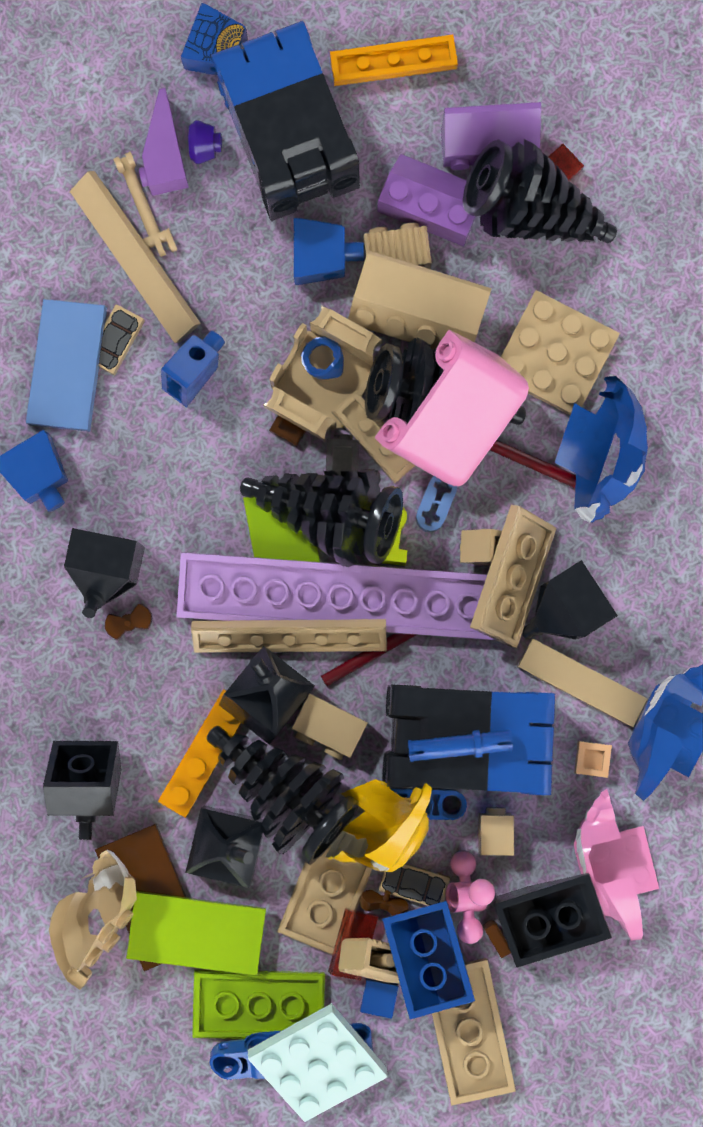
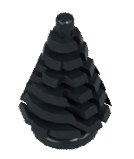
(526, 197)
(403, 381)
(339, 511)
(287, 793)

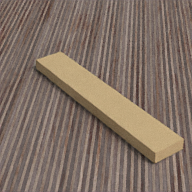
(134, 257)
(289, 635)

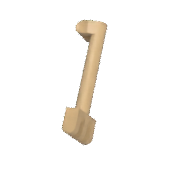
(155, 238)

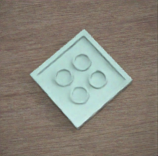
(317, 1062)

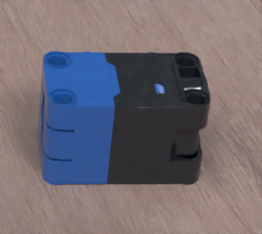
(286, 119)
(441, 713)

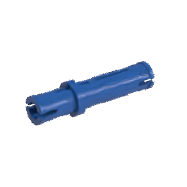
(462, 745)

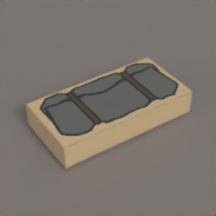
(118, 337)
(415, 884)

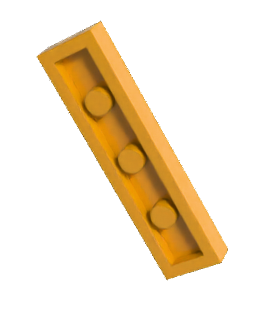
(393, 60)
(197, 763)

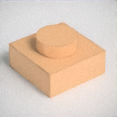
(592, 759)

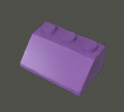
(471, 128)
(426, 197)

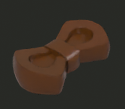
(139, 618)
(372, 900)

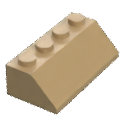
(416, 301)

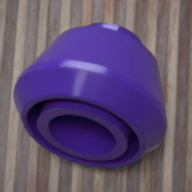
(203, 142)

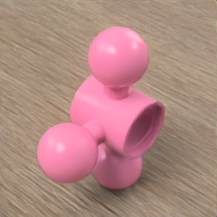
(468, 896)

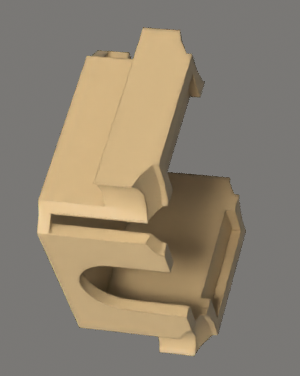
(308, 400)

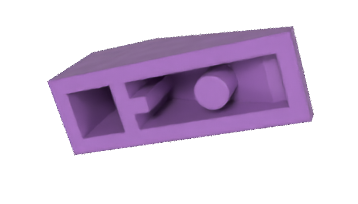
(161, 153)

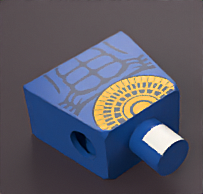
(210, 34)

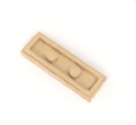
(354, 419)

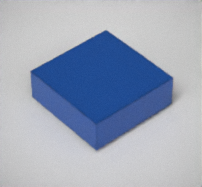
(379, 998)

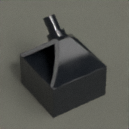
(102, 567)
(570, 606)
(266, 695)
(82, 781)
(225, 846)

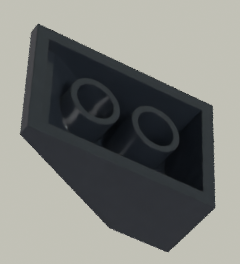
(551, 918)

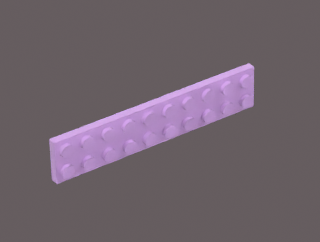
(307, 590)

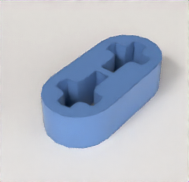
(429, 499)

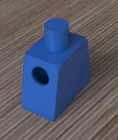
(322, 251)
(191, 367)
(35, 470)

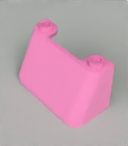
(460, 413)

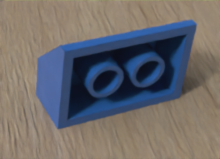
(428, 960)

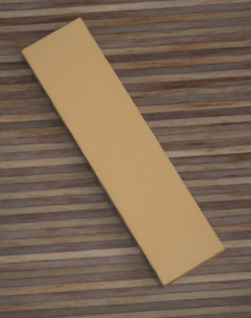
(582, 683)

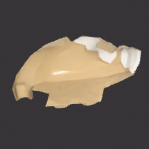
(113, 894)

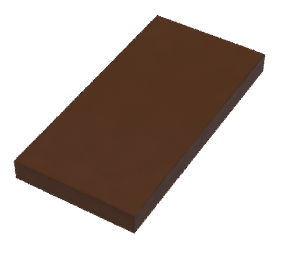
(149, 864)

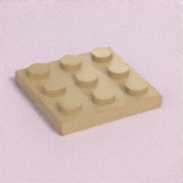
(558, 351)

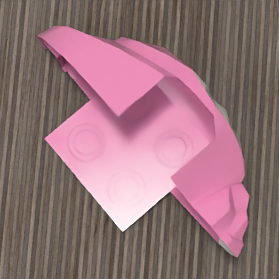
(616, 863)

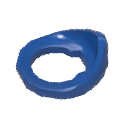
(334, 370)

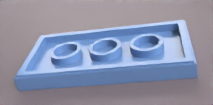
(66, 365)

